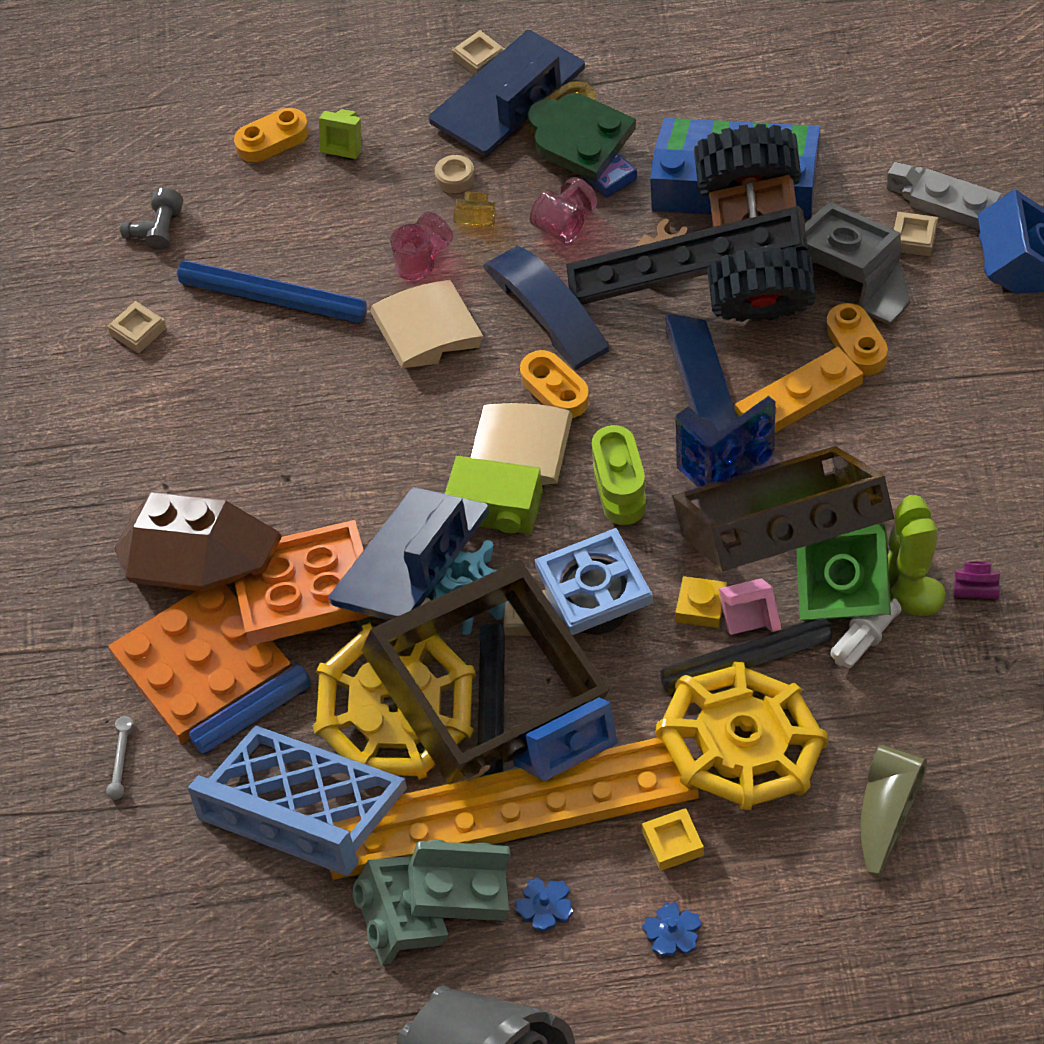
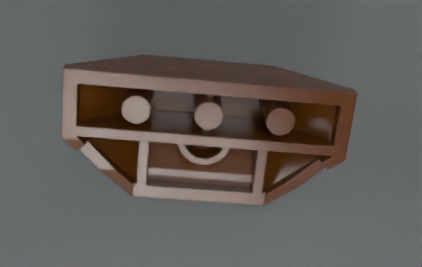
(193, 543)

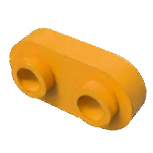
(271, 135)
(852, 331)
(558, 385)

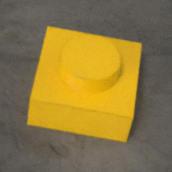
(700, 602)
(673, 839)

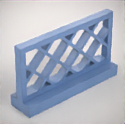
(276, 821)

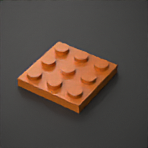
(297, 584)
(196, 659)

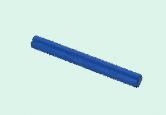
(272, 291)

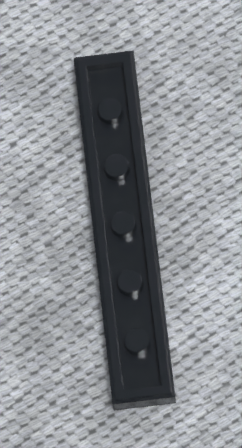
(682, 255)

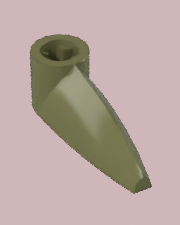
(887, 802)

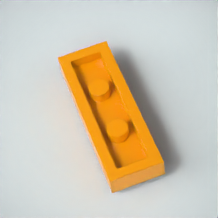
(807, 388)

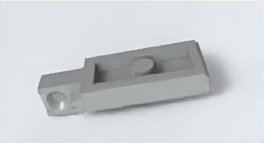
(941, 193)

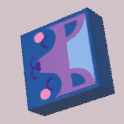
(615, 177)

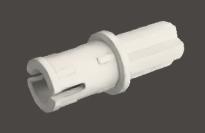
(861, 635)

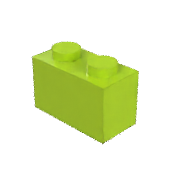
(507, 488)

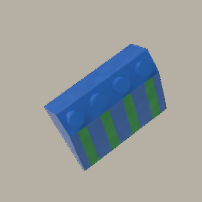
(674, 168)

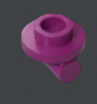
(977, 581)

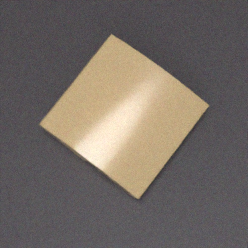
(426, 323)
(524, 436)

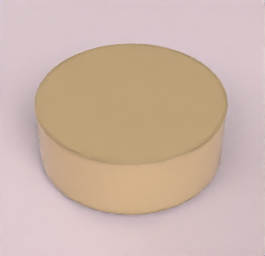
(454, 174)

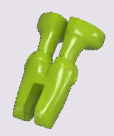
(911, 557)

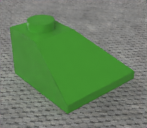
(845, 576)

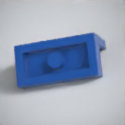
(569, 740)

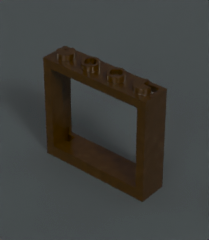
(783, 507)
(542, 621)

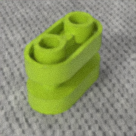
(619, 475)

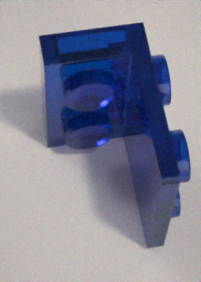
(713, 455)

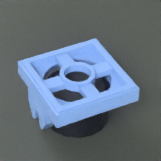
(594, 591)

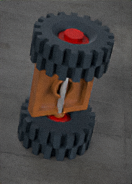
(745, 177)

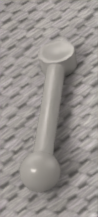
(124, 727)

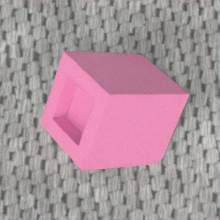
(749, 606)

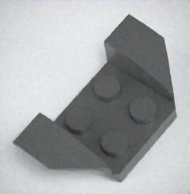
(861, 252)

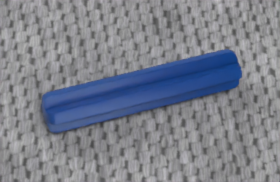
(250, 708)

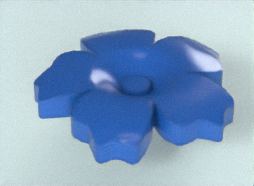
(544, 904)
(672, 931)

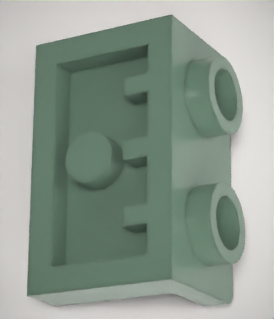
(459, 880)
(386, 906)

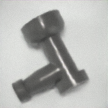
(165, 204)

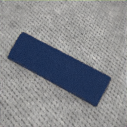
(700, 369)

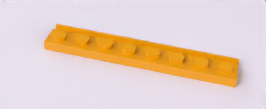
(523, 805)

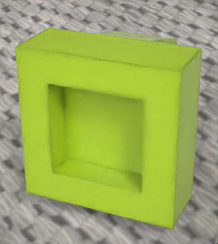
(340, 133)

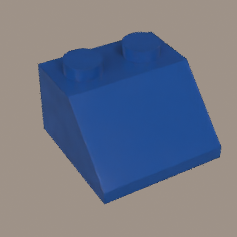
(1014, 243)

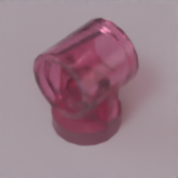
(564, 214)
(418, 244)

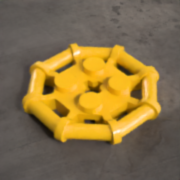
(374, 718)
(738, 755)

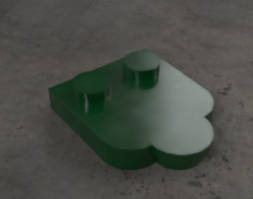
(579, 133)

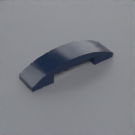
(551, 303)

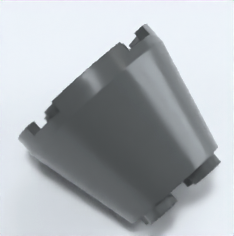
(472, 1018)

